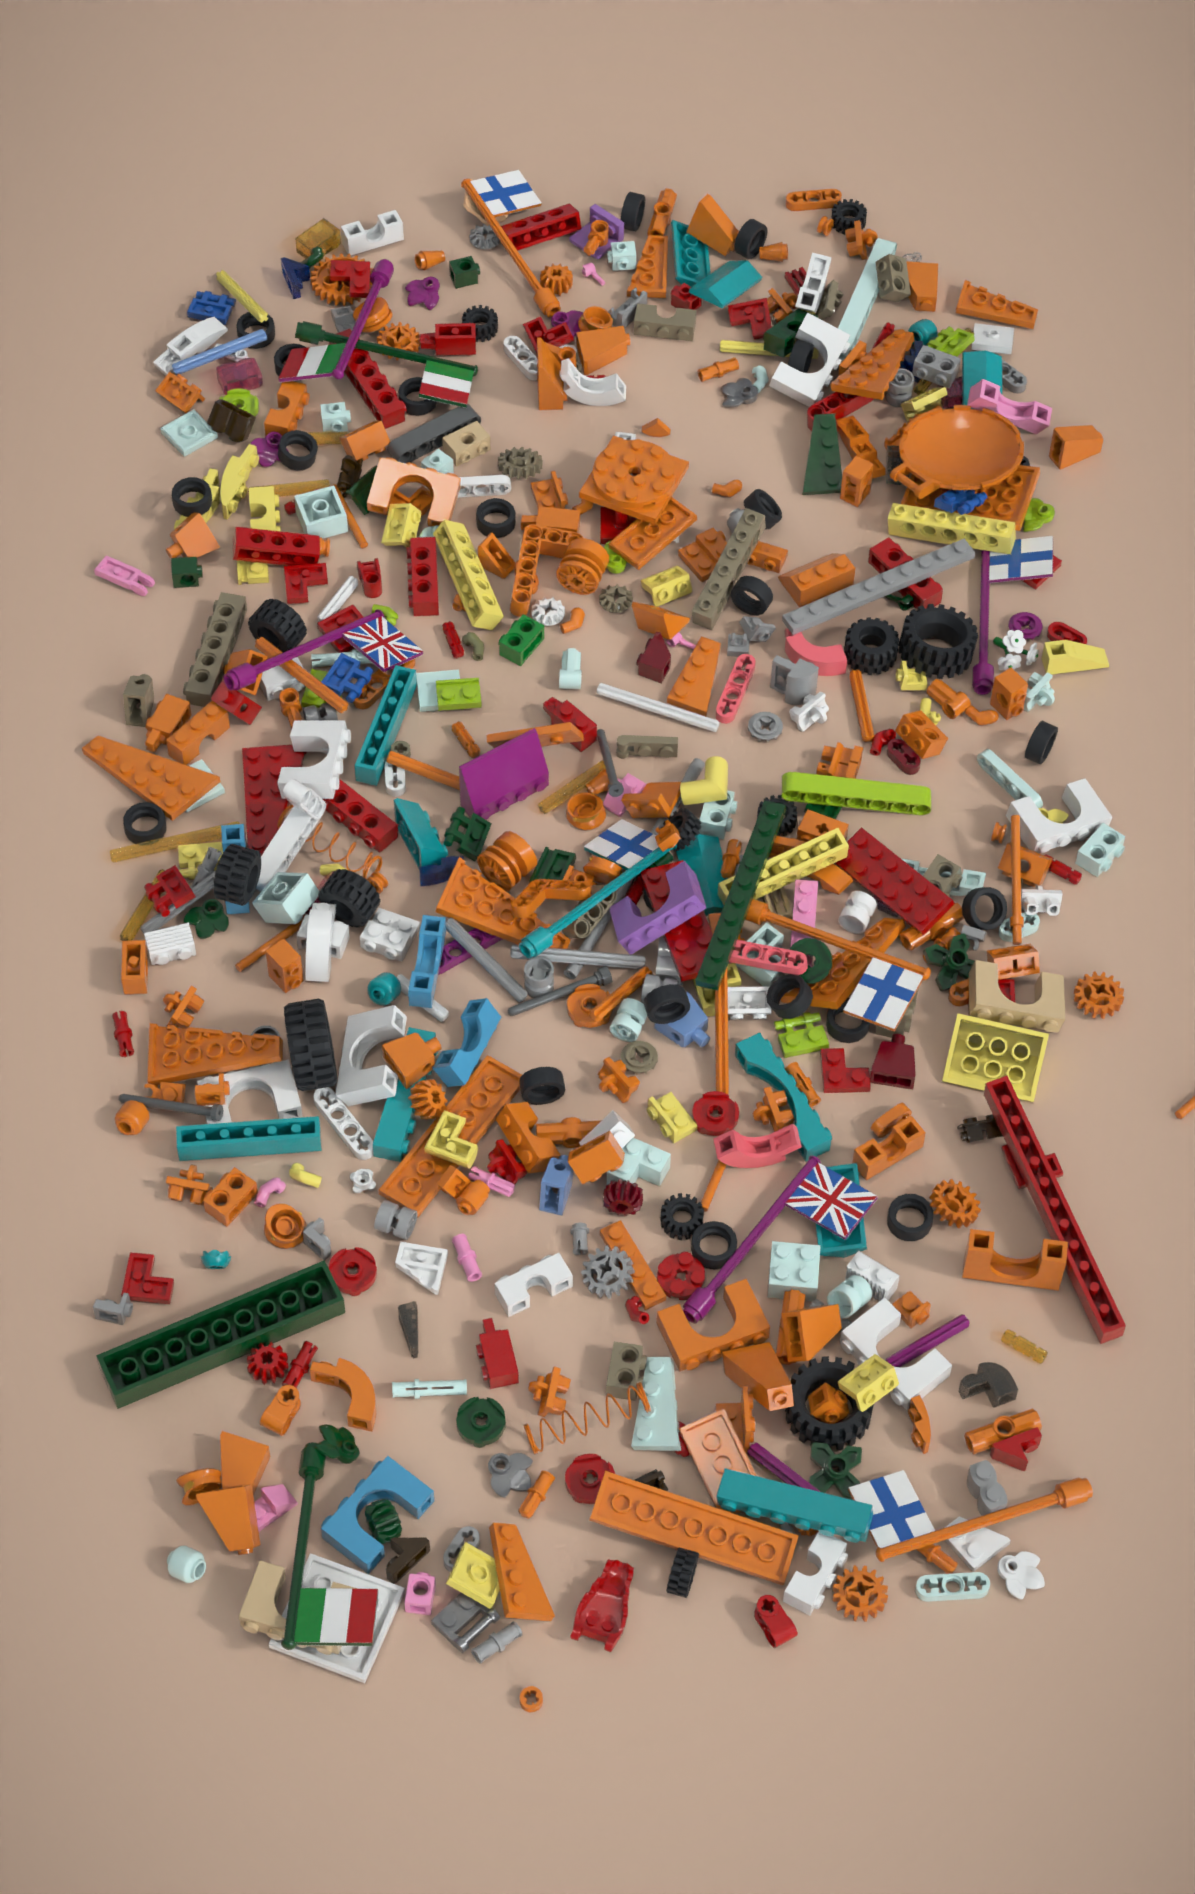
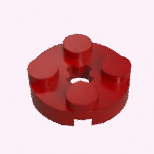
(715, 1125)
(353, 1258)
(685, 1264)
(582, 1465)

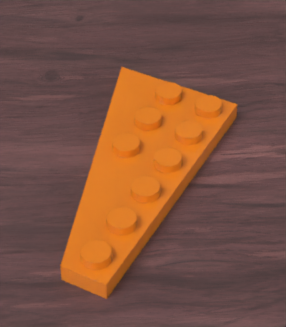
(876, 369)
(150, 776)
(487, 907)
(850, 967)
(198, 1052)

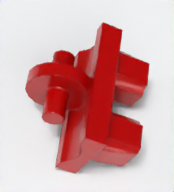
(504, 1162)

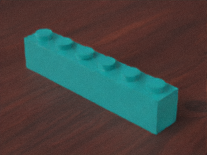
(385, 725)
(397, 1117)
(248, 1138)
(794, 1505)

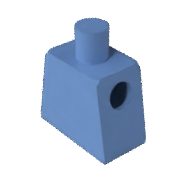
(689, 1028)
(557, 1175)

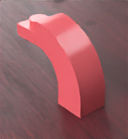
(829, 659)
(756, 1151)

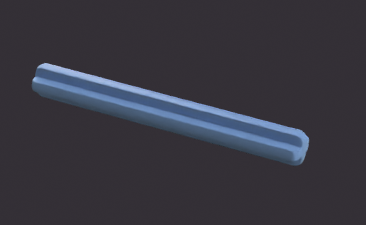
(219, 352)

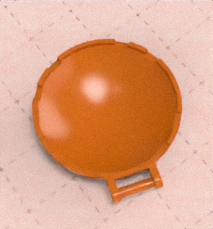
(958, 450)

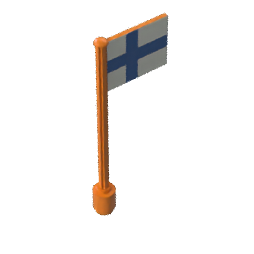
(502, 196)
(885, 985)
(903, 1526)

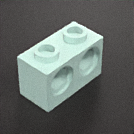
(716, 816)
(1100, 850)

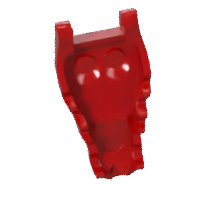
(605, 1607)

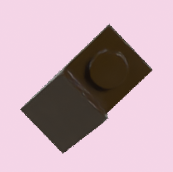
(410, 1553)

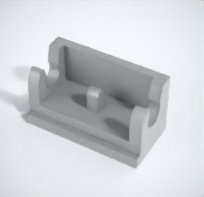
(626, 312)

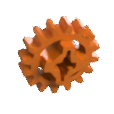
(399, 337)
(1102, 995)
(955, 1203)
(868, 1586)

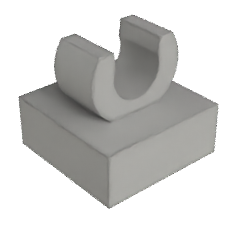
(737, 645)
(974, 934)

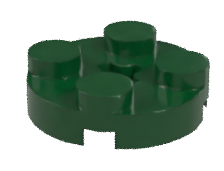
(823, 961)
(480, 1434)

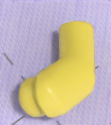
(925, 707)

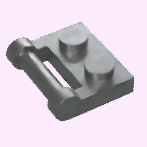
(458, 1615)

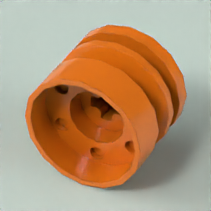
(582, 566)
(507, 860)

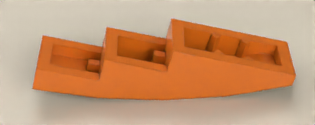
(857, 443)

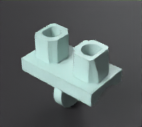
(1041, 691)

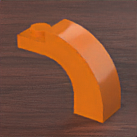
(358, 1386)

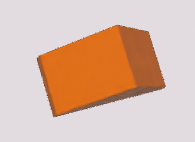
(495, 557)

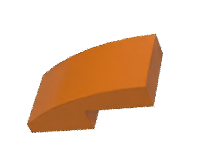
(832, 879)
(921, 1429)

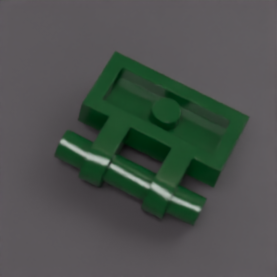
(473, 836)

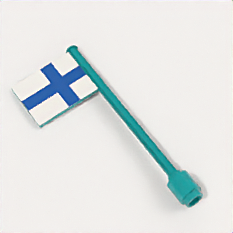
(621, 844)

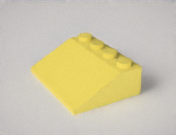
(991, 1050)

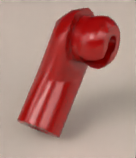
(634, 1313)

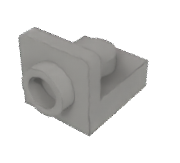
(756, 629)
(316, 1240)
(113, 1312)

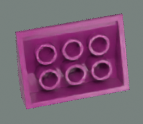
(503, 776)

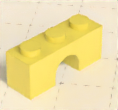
(264, 504)

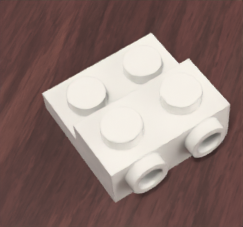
(389, 934)

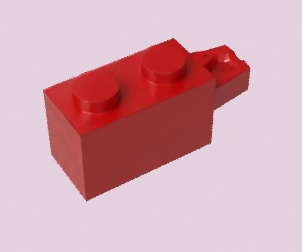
(451, 339)
(567, 712)
(497, 1355)

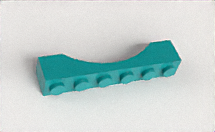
(759, 1060)

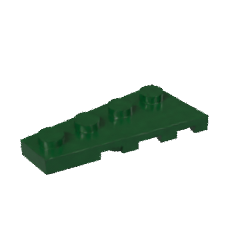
(823, 464)

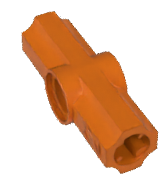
(662, 212)
(912, 938)
(568, 1132)
(792, 1301)
(983, 1437)

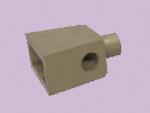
(138, 690)

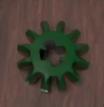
(383, 1521)

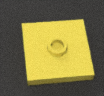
(475, 1575)

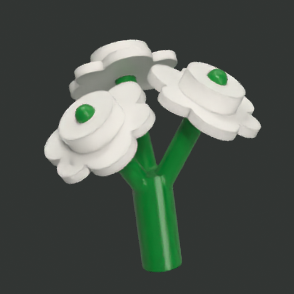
(1014, 642)

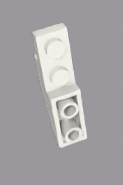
(190, 342)

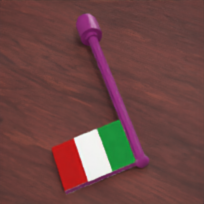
(333, 359)

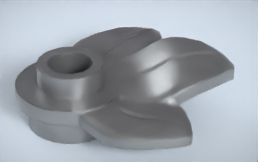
(739, 393)
(513, 1474)

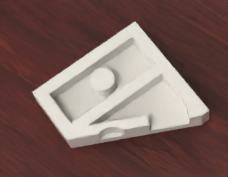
(422, 1264)
(977, 1546)

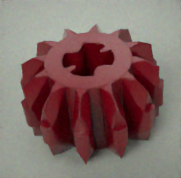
(623, 1197)

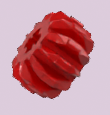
(265, 1355)

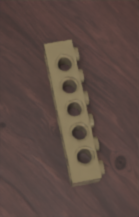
(728, 569)
(215, 648)

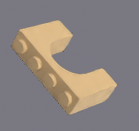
(989, 1003)
(259, 1607)

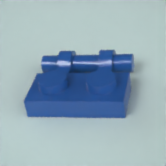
(211, 305)
(960, 500)
(342, 672)

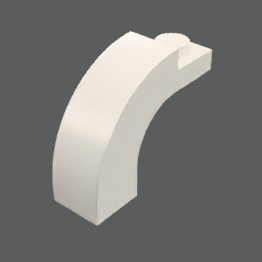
(814, 284)
(592, 391)
(319, 942)

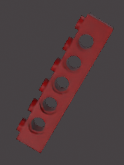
(373, 387)

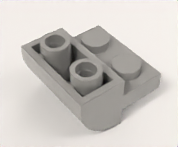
(794, 679)

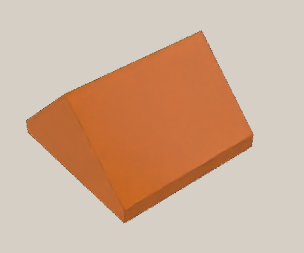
(655, 618)

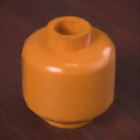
(132, 1117)

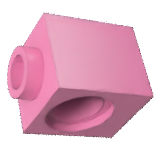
(420, 1603)

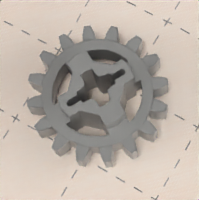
(607, 1270)

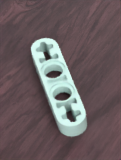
(1007, 777)

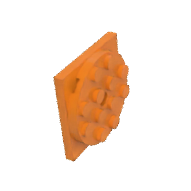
(638, 495)

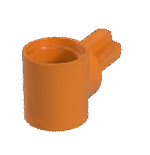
(597, 237)
(290, 705)

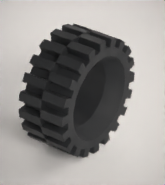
(942, 625)
(801, 1421)

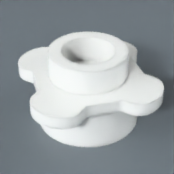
(362, 1174)

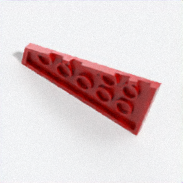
(262, 792)

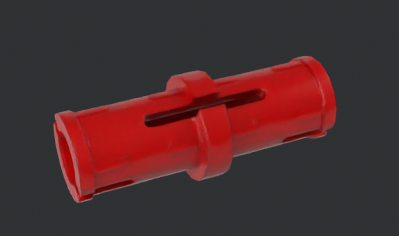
(123, 1034)
(300, 1365)

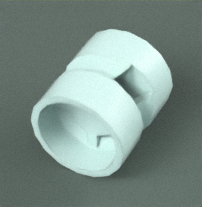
(629, 1020)
(850, 1295)

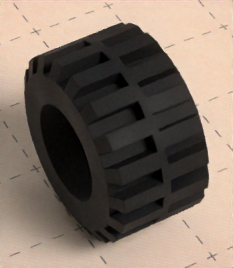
(278, 625)
(871, 633)
(237, 874)
(353, 897)

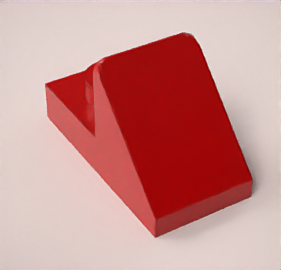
(1011, 1450)

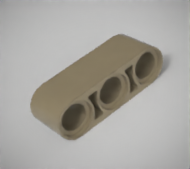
(587, 921)

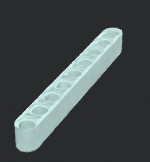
(864, 294)

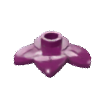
(421, 292)
(571, 318)
(267, 449)

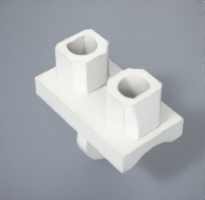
(812, 711)
(1041, 900)

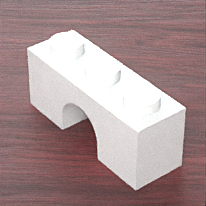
(386, 231)
(549, 1272)
(806, 1591)

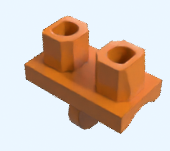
(862, 239)
(784, 305)
(190, 1001)
(614, 1079)
(770, 1110)
(178, 1185)
(553, 1383)

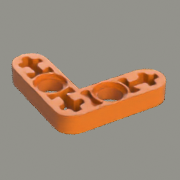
(544, 889)

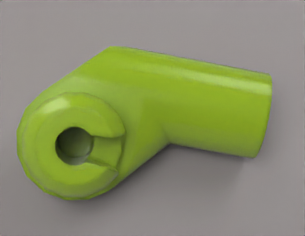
(389, 613)

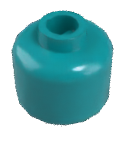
(924, 331)
(384, 989)

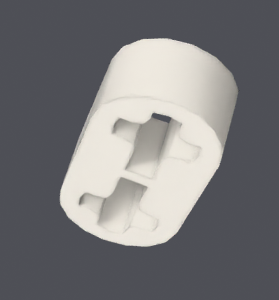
(390, 777)

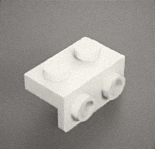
(748, 1002)

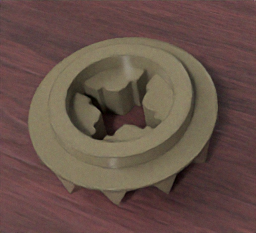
(607, 600)
(644, 1050)

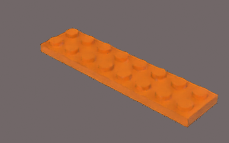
(480, 1102)
(695, 1527)

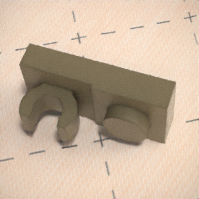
(829, 300)

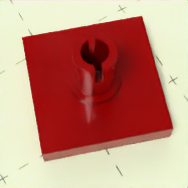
(612, 524)

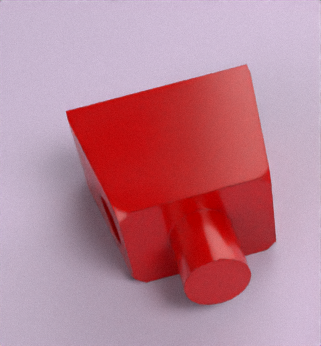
(232, 702)

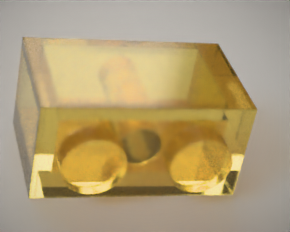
(321, 235)

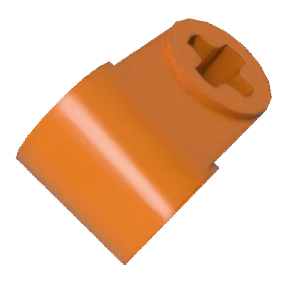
(279, 1413)

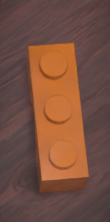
(291, 398)
(185, 742)
(516, 1123)
(876, 1157)

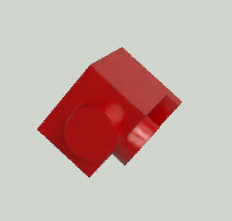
(683, 299)

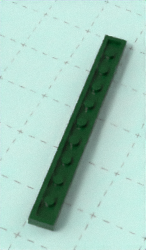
(740, 895)

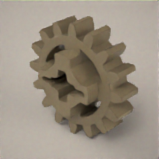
(520, 463)

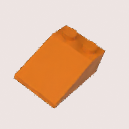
(548, 379)

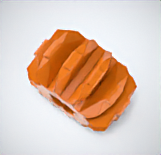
(557, 278)
(428, 1099)

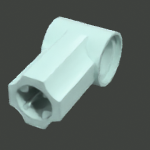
(570, 673)

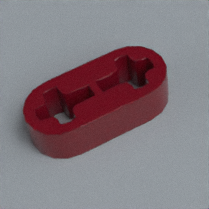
(901, 757)

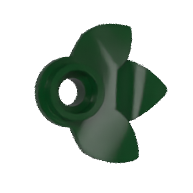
(207, 921)
(338, 1444)

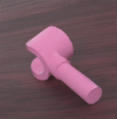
(589, 269)
(678, 639)

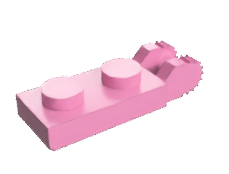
(124, 575)

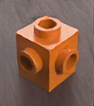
(828, 1404)

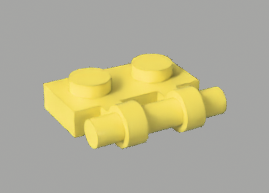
(192, 855)

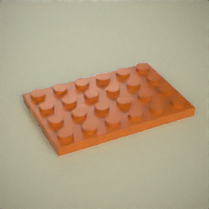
(1004, 500)

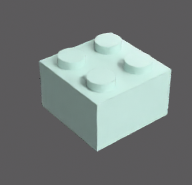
(321, 512)
(286, 898)
(794, 1268)

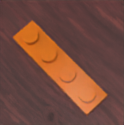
(644, 1281)

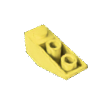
(1071, 656)

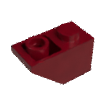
(655, 660)

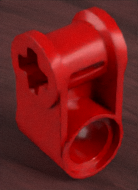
(370, 577)
(775, 1625)

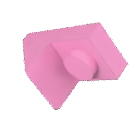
(631, 785)
(273, 1504)

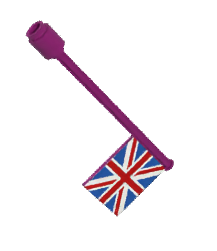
(369, 635)
(813, 1193)

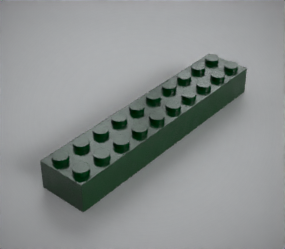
(220, 1334)

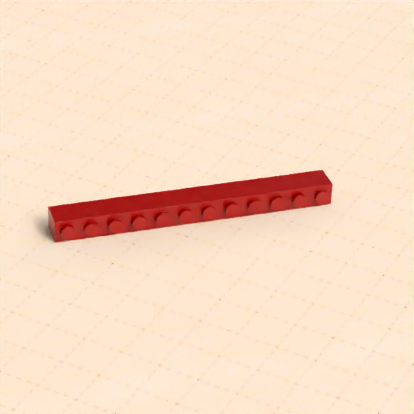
(1054, 1209)

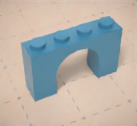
(386, 1481)

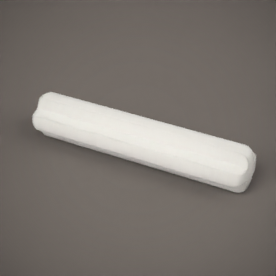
(339, 598)
(437, 1010)

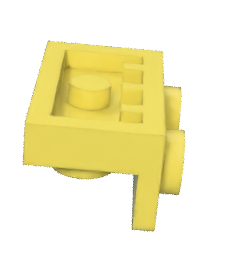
(923, 402)
(401, 524)
(667, 585)
(671, 1117)
(869, 1381)

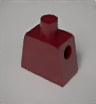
(894, 1064)

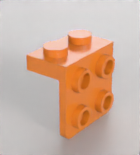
(655, 800)

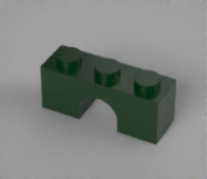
(782, 336)

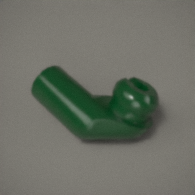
(313, 259)

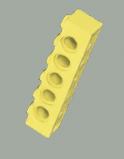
(951, 527)
(468, 575)
(795, 864)

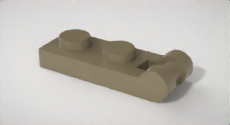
(646, 746)

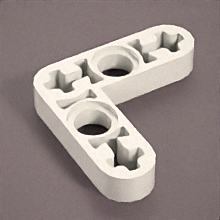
(529, 366)

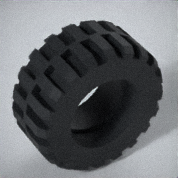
(310, 1044)

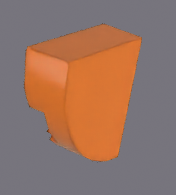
(656, 428)

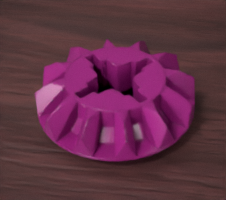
(1021, 620)

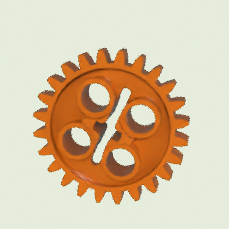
(331, 289)

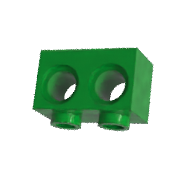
(521, 640)

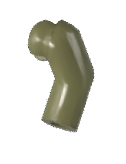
(478, 646)

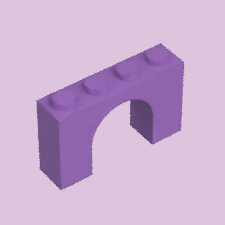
(682, 904)

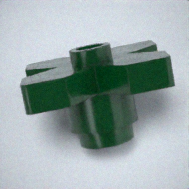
(952, 961)
(845, 1461)

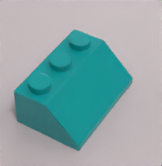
(418, 834)

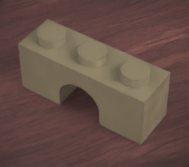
(678, 327)

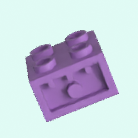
(615, 232)

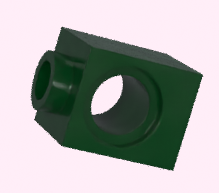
(464, 272)
(186, 572)

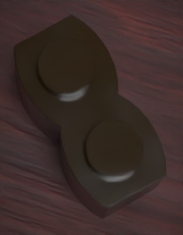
(231, 420)

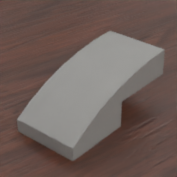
(343, 318)

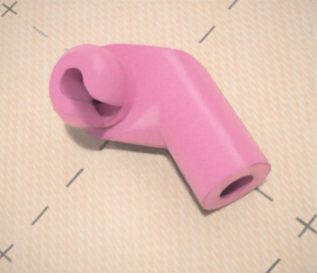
(266, 1189)

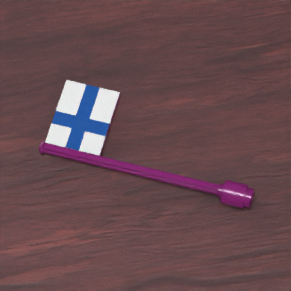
(1028, 560)

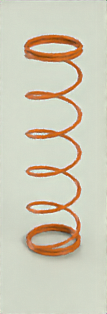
(365, 869)
(641, 1393)

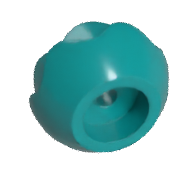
(216, 1259)

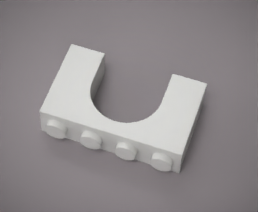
(808, 386)
(324, 737)
(1043, 834)
(362, 1034)
(272, 1078)
(861, 1341)

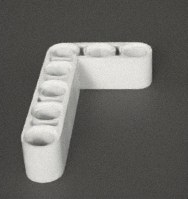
(293, 832)

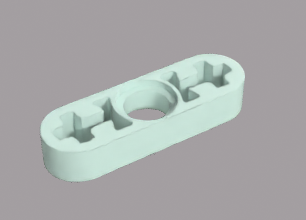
(971, 1593)

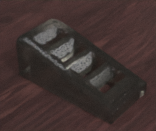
(409, 1322)

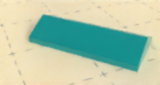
(690, 256)
(727, 283)
(979, 366)
(705, 859)
(833, 1245)

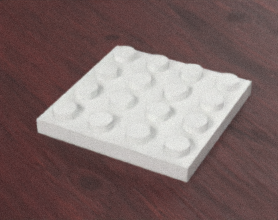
(352, 1660)

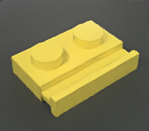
(252, 572)

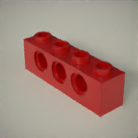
(543, 226)
(275, 547)
(889, 555)
(424, 576)
(360, 815)

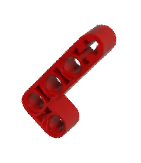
(838, 403)

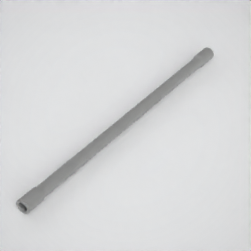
(573, 969)

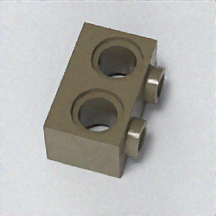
(893, 278)
(942, 865)
(621, 1370)

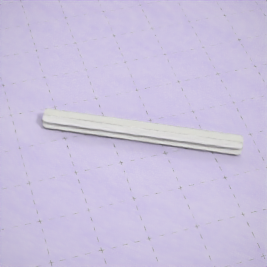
(658, 707)

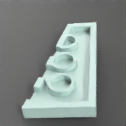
(660, 1427)

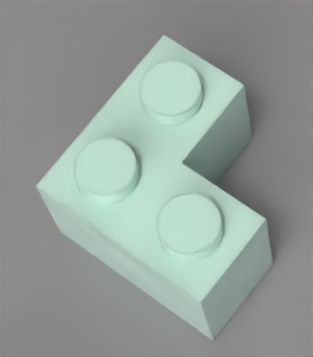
(766, 936)
(643, 1162)

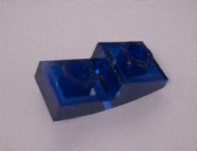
(438, 873)

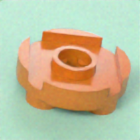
(578, 1001)

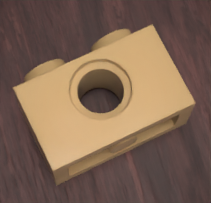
(466, 443)

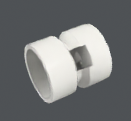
(857, 912)

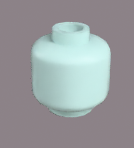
(186, 1564)

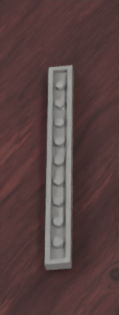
(878, 586)

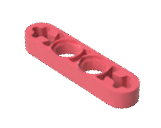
(735, 688)
(765, 953)

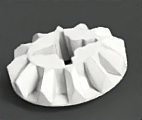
(553, 617)

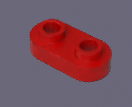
(1065, 632)

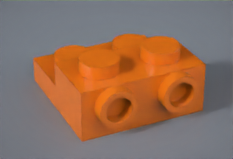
(704, 553)

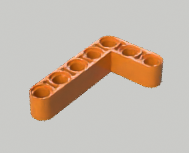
(536, 541)

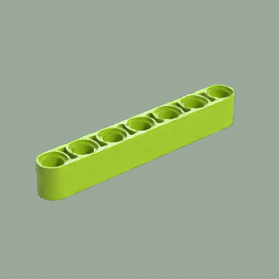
(856, 793)

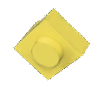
(910, 679)

